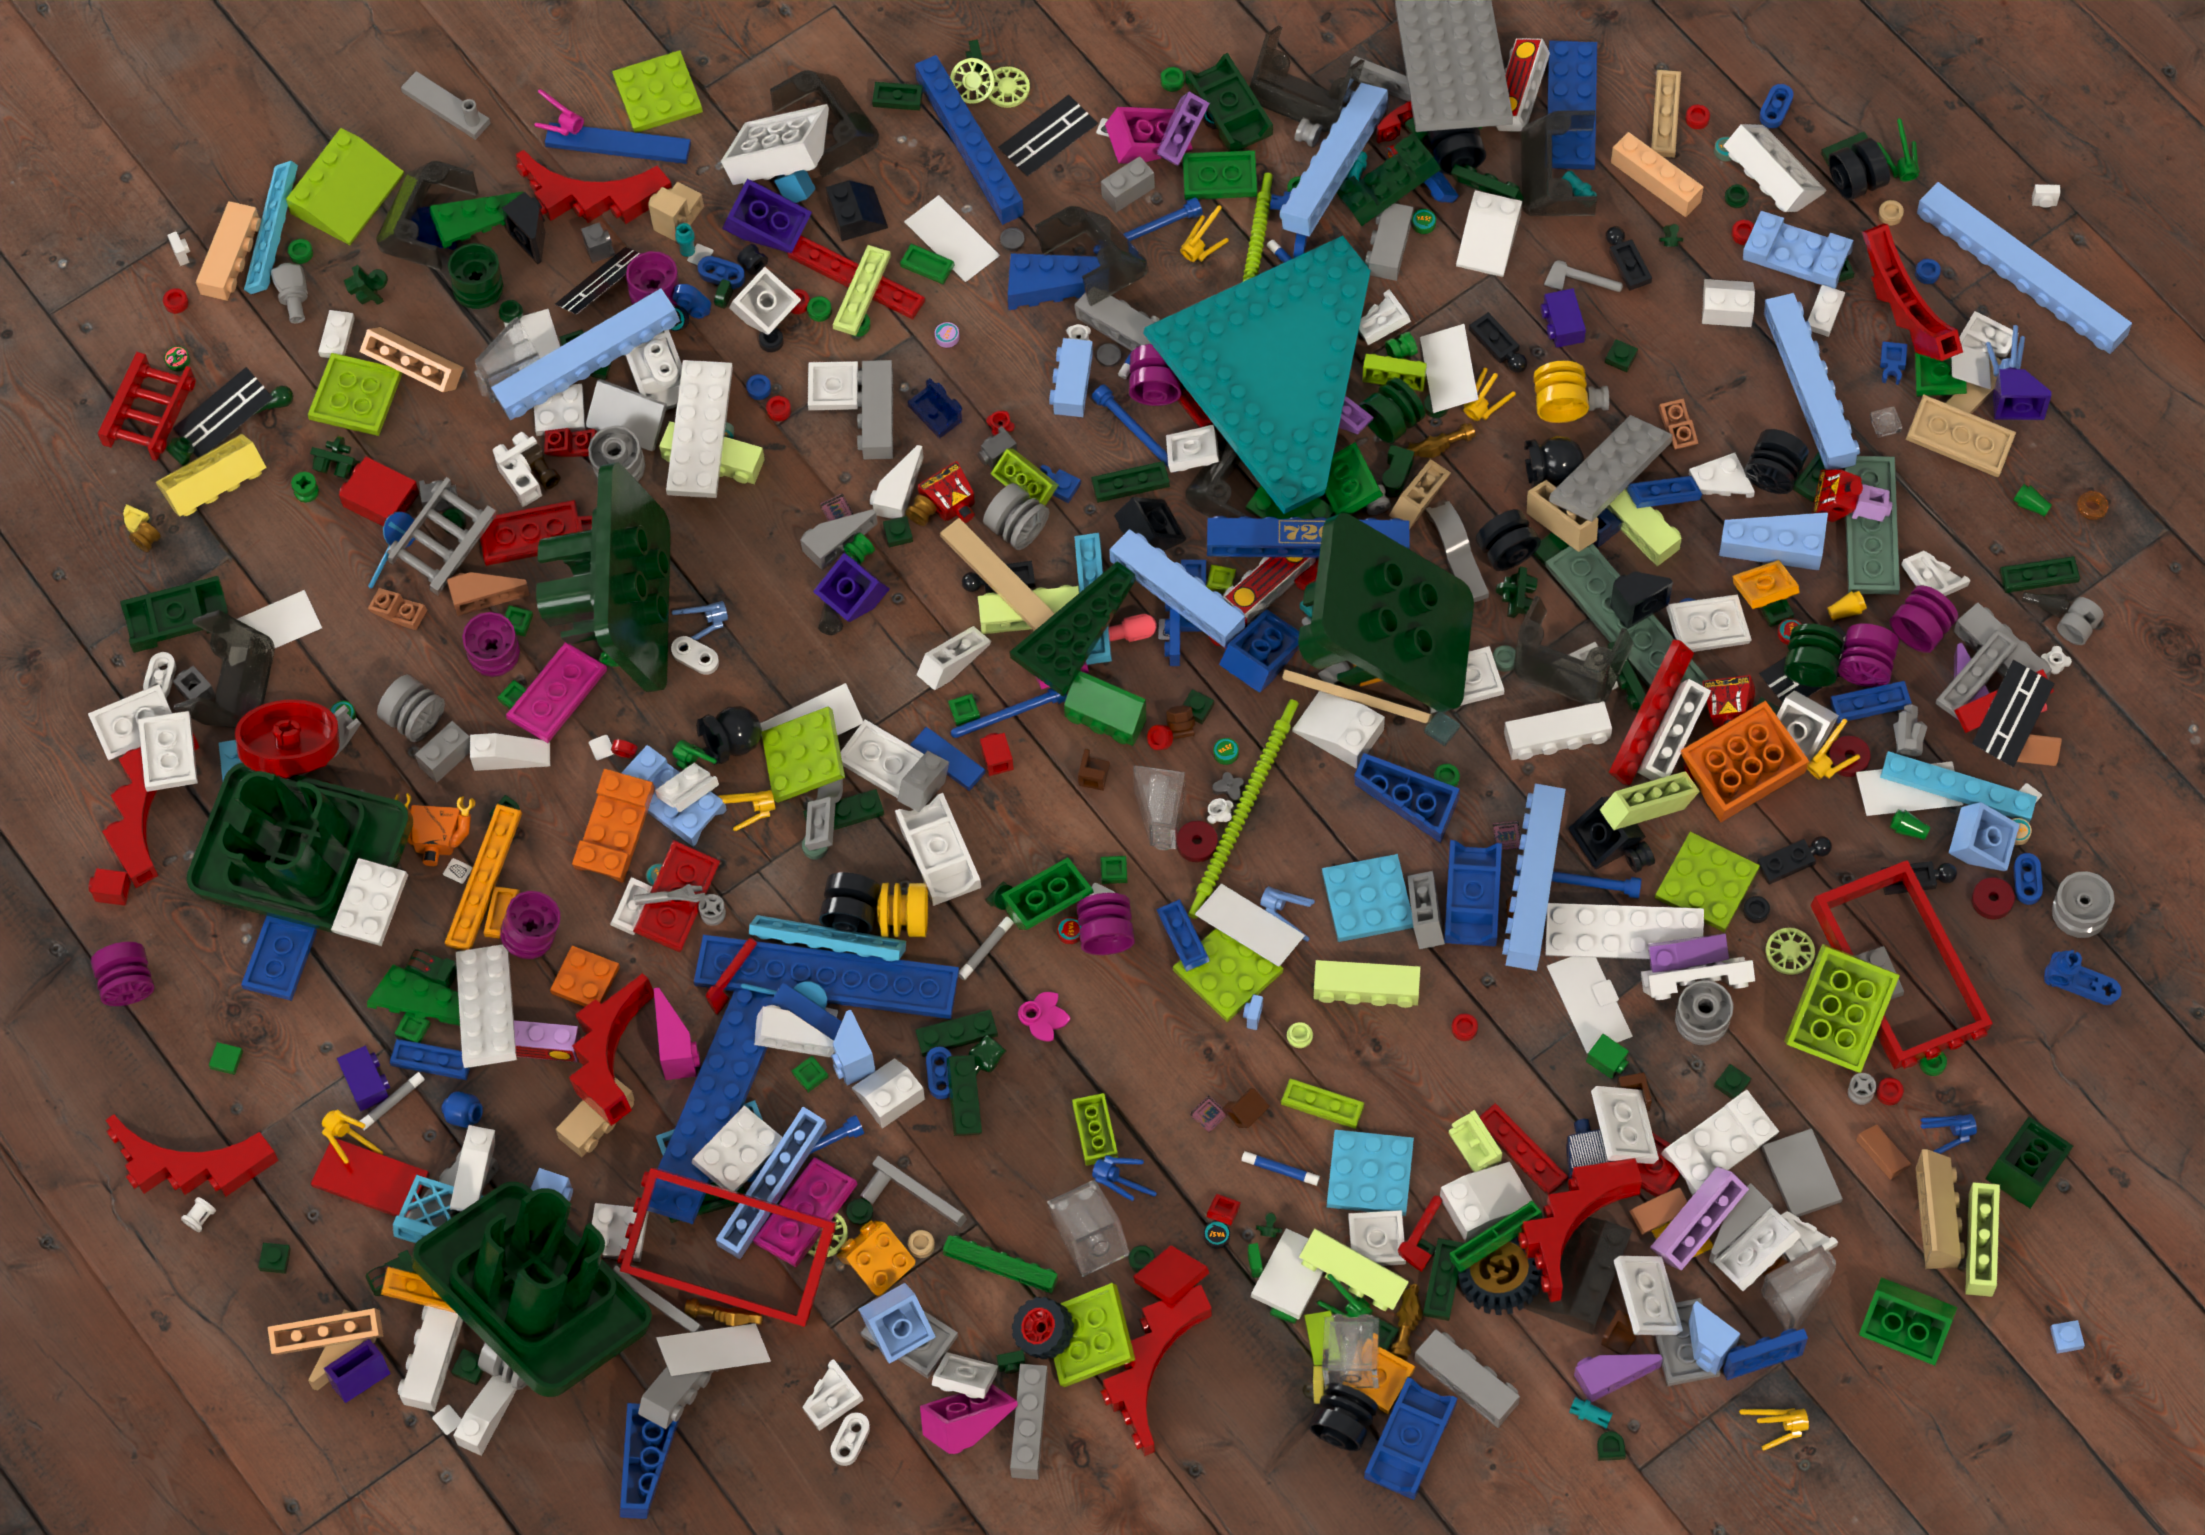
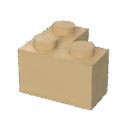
(674, 207)

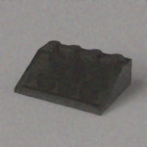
(1586, 1275)

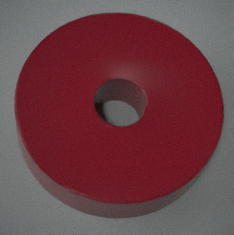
(1853, 746)
(1197, 852)
(1997, 888)

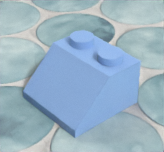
(1984, 837)
(852, 1053)
(897, 1322)
(1710, 1338)

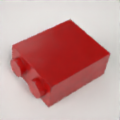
(377, 491)

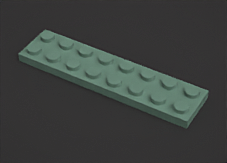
(1590, 583)

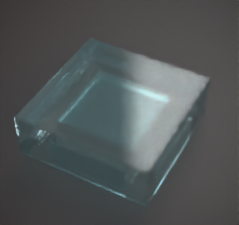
(1442, 728)

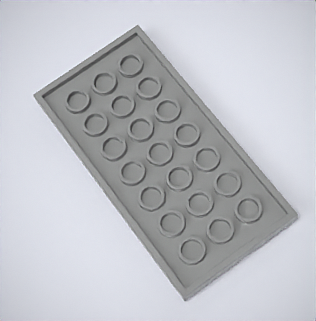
(1453, 64)

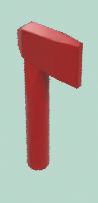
(715, 995)
(1408, 1250)

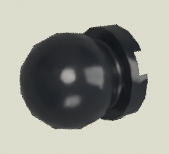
(1552, 460)
(731, 732)

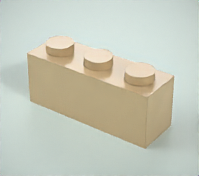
(1566, 525)
(585, 1126)

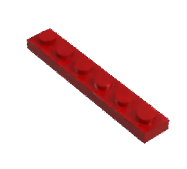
(1651, 712)

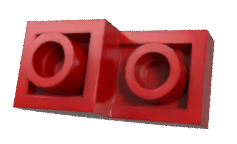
(1390, 126)
(567, 443)

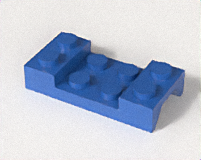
(1473, 894)
(1410, 1439)

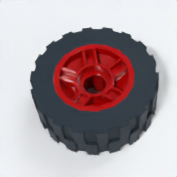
(1029, 1328)

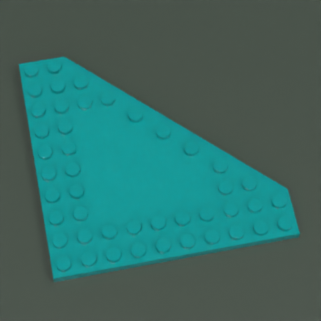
(1275, 364)

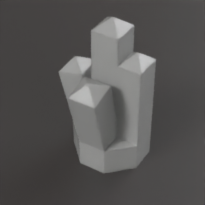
(1909, 732)

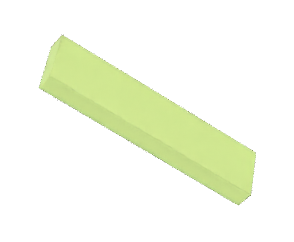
(861, 290)

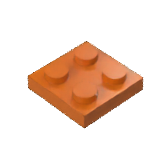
(584, 977)

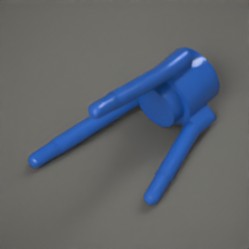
(1960, 1125)
(1107, 1172)

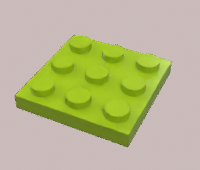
(657, 91)
(354, 394)
(803, 754)
(1707, 879)
(1230, 975)
(1098, 1339)

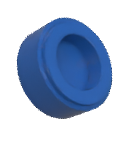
(1927, 271)
(758, 387)

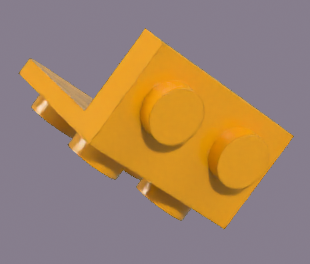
(877, 1256)

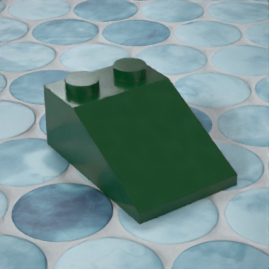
(2029, 1162)

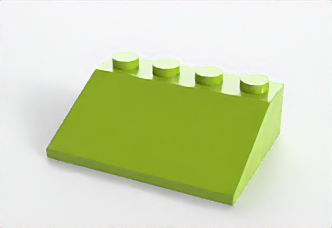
(344, 187)
(1841, 1008)

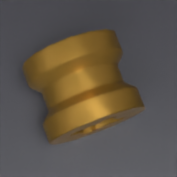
(921, 510)
(145, 536)

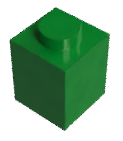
(1608, 1057)

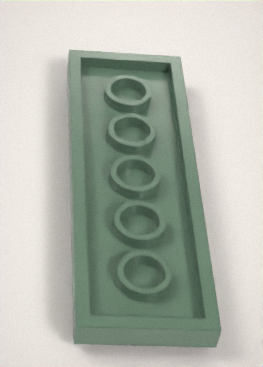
(1873, 543)

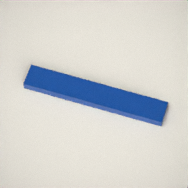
(621, 144)

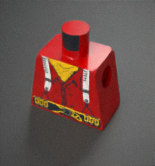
(950, 493)
(1837, 494)
(1729, 698)

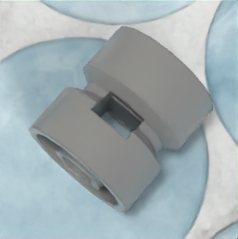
(2080, 621)

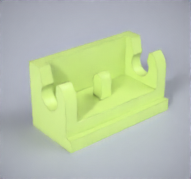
(1475, 1142)

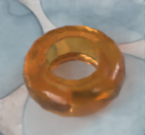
(2096, 497)

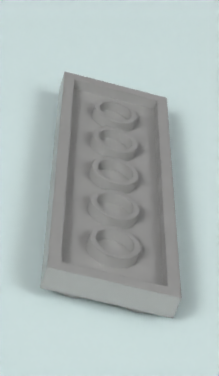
(1610, 468)

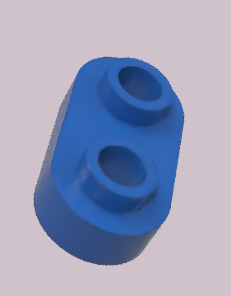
(1774, 107)
(722, 270)
(692, 300)
(2028, 880)
(938, 1074)

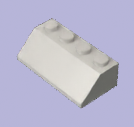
(1773, 167)

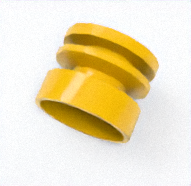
(1561, 391)
(903, 910)

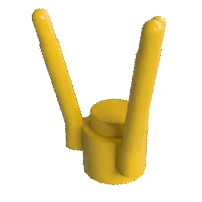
(1194, 247)
(1478, 409)
(1821, 763)
(761, 801)
(337, 1125)
(1792, 1420)

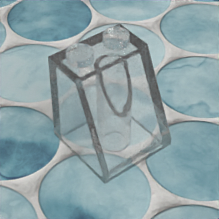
(504, 357)
(1161, 803)
(1089, 1227)
(1798, 1286)
(1351, 1351)

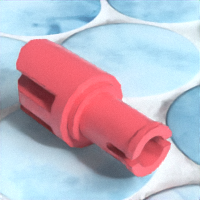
(1134, 628)

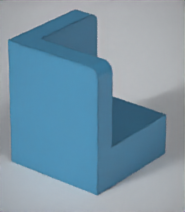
(795, 186)

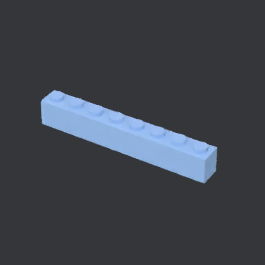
(1334, 159)
(585, 354)
(1811, 382)
(1535, 877)

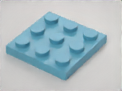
(1367, 898)
(1369, 1172)

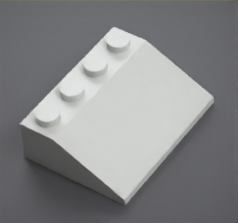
(777, 145)

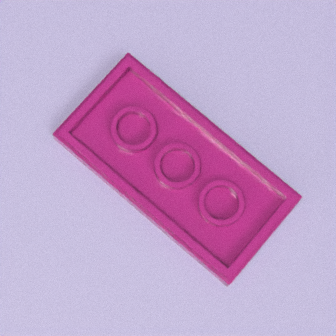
(556, 692)
(818, 1192)

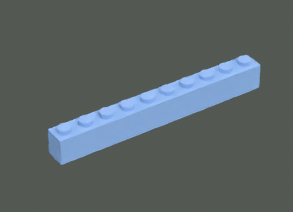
(2023, 268)

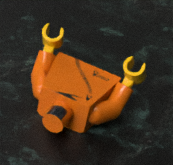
(438, 829)

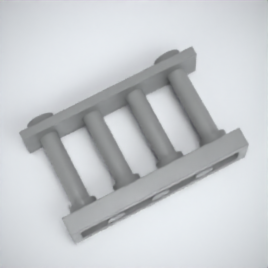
(452, 558)

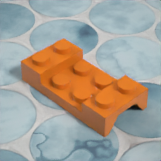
(614, 825)

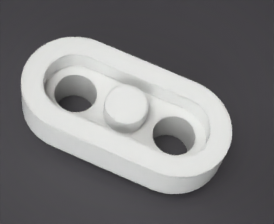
(659, 362)
(694, 654)
(163, 677)
(850, 1440)

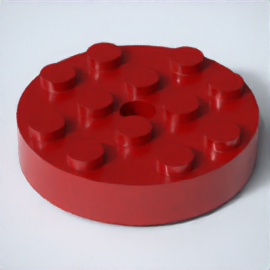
(287, 737)

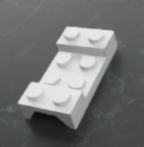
(643, 377)
(939, 850)
(1734, 972)
(1721, 1140)

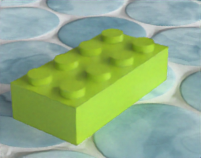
(1381, 369)
(1018, 470)
(1094, 1128)

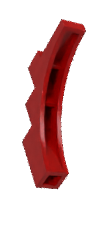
(558, 194)
(1893, 285)
(129, 835)
(597, 1049)
(223, 1168)
(1565, 1211)
(1130, 1388)

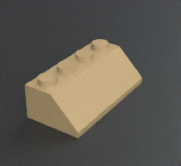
(1938, 1211)

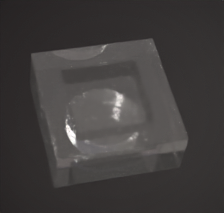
(1886, 422)

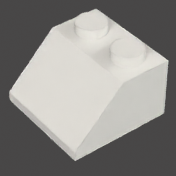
(764, 302)
(1728, 303)
(1806, 722)
(889, 1092)

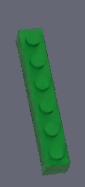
(1494, 1237)

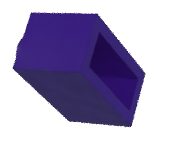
(1563, 317)
(362, 1077)
(357, 1370)

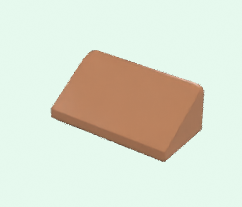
(2041, 750)
(1883, 1151)

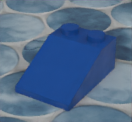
(1261, 650)

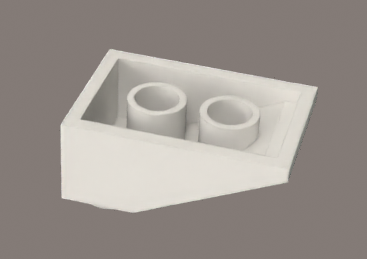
(1489, 233)
(1340, 727)
(1483, 1198)

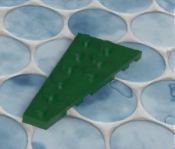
(1067, 638)

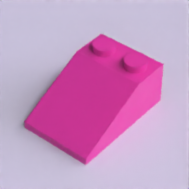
(1138, 132)
(677, 1051)
(962, 1421)

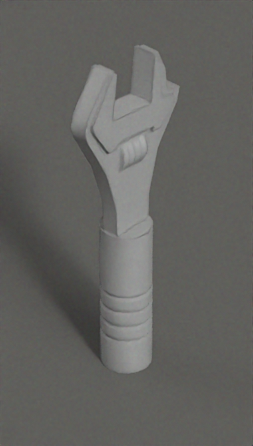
(685, 893)

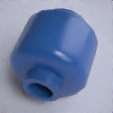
(462, 1109)

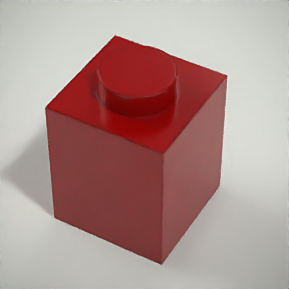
(996, 753)
(110, 886)

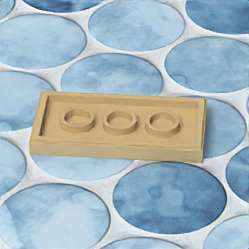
(1960, 436)

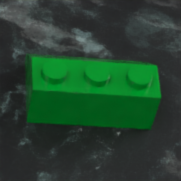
(1105, 708)
(1045, 894)
(1908, 1321)

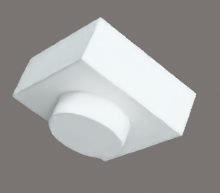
(2045, 195)
(179, 247)

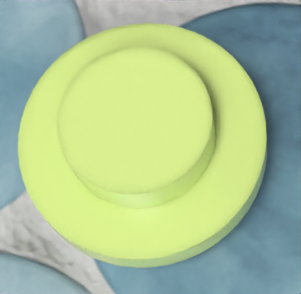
(1299, 1035)

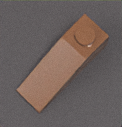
(479, 591)

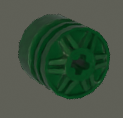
(475, 276)
(1393, 410)
(1813, 655)

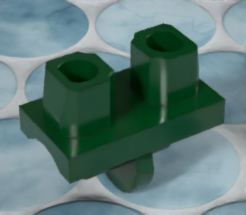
(366, 285)
(344, 463)
(1514, 590)

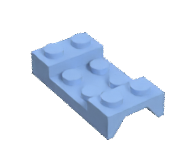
(1797, 250)
(691, 821)

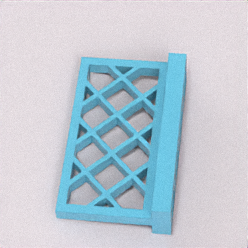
(414, 1230)

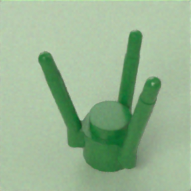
(1907, 167)
(689, 753)
(1356, 1307)

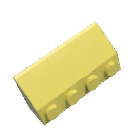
(211, 475)

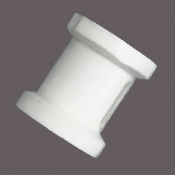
(198, 1214)

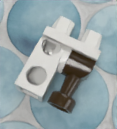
(518, 464)

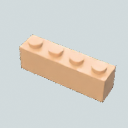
(1657, 174)
(228, 251)
(411, 359)
(325, 1331)

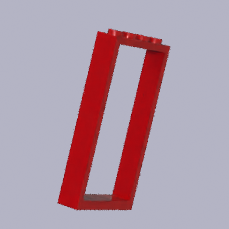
(1903, 872)
(641, 1207)

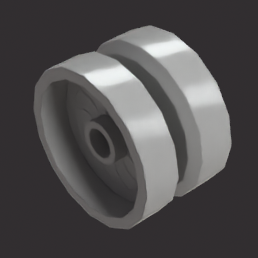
(2083, 904)

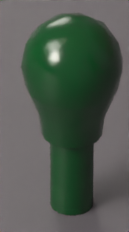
(281, 396)

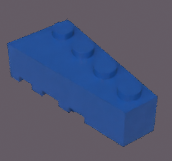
(1046, 278)
(1409, 794)
(643, 1462)

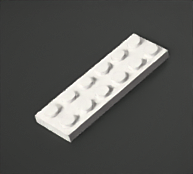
(699, 429)
(1616, 929)
(485, 1006)

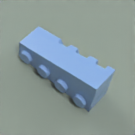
(1788, 538)

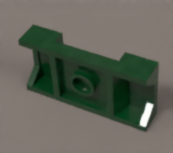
(1231, 105)
(1389, 181)
(171, 612)

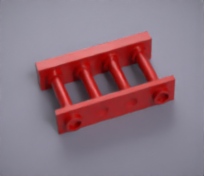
(131, 389)

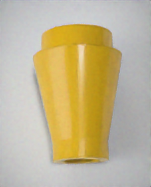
(1847, 606)

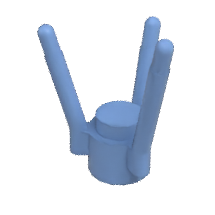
(2016, 356)
(713, 612)
(1276, 899)

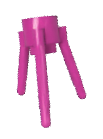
(569, 120)

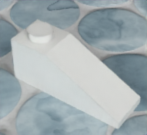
(897, 486)
(951, 657)
(507, 752)
(788, 1032)
(473, 1167)
(484, 1415)

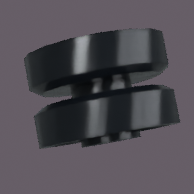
(1508, 540)

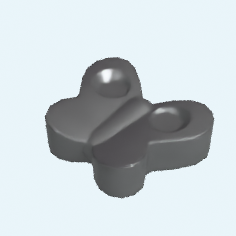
(1229, 786)

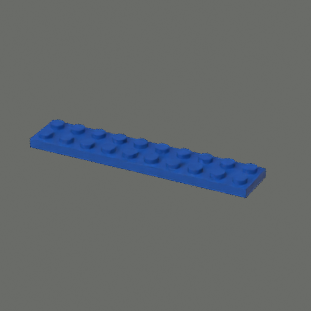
(844, 976)
(712, 1103)

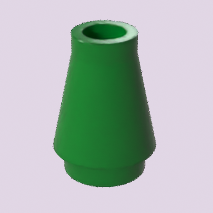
(2032, 500)
(1909, 825)

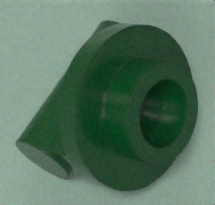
(1671, 238)
(180, 449)
(995, 898)
(1269, 1230)

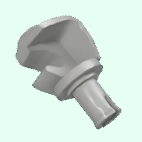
(293, 290)

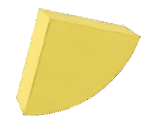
(133, 518)
(1318, 1384)

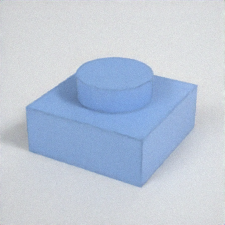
(1253, 1011)
(2067, 1336)

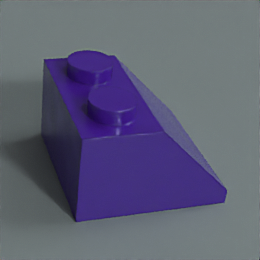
(2019, 396)
(850, 588)

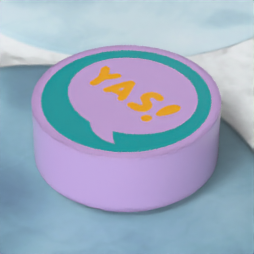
(947, 334)

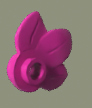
(1047, 1017)

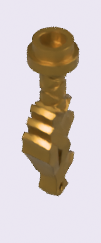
(1434, 446)
(731, 1316)
(1408, 1316)

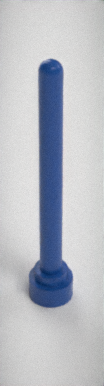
(1190, 209)
(1104, 397)
(1050, 696)
(1630, 886)
(850, 1129)

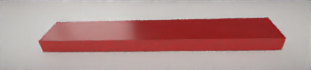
(843, 270)

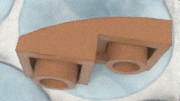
(1678, 423)
(396, 609)
(1658, 1211)

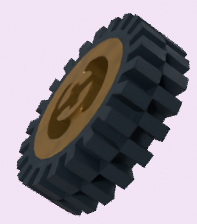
(1498, 1290)

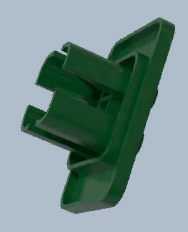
(617, 580)
(1387, 615)
(292, 844)
(532, 1286)

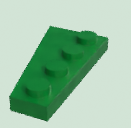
(468, 217)
(417, 995)

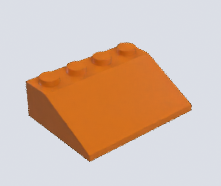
(1744, 761)

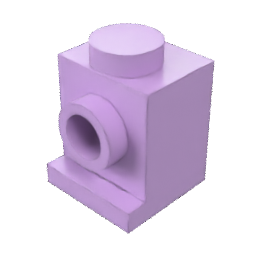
(1873, 504)

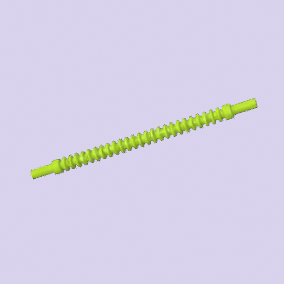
(1258, 228)
(1281, 728)

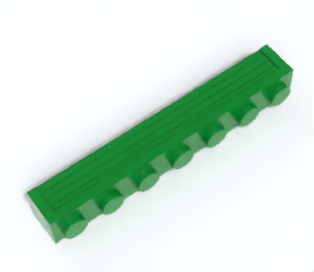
(1000, 1263)

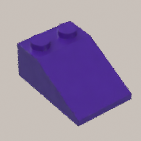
(766, 218)

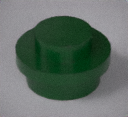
(1736, 196)
(509, 310)
(859, 1211)

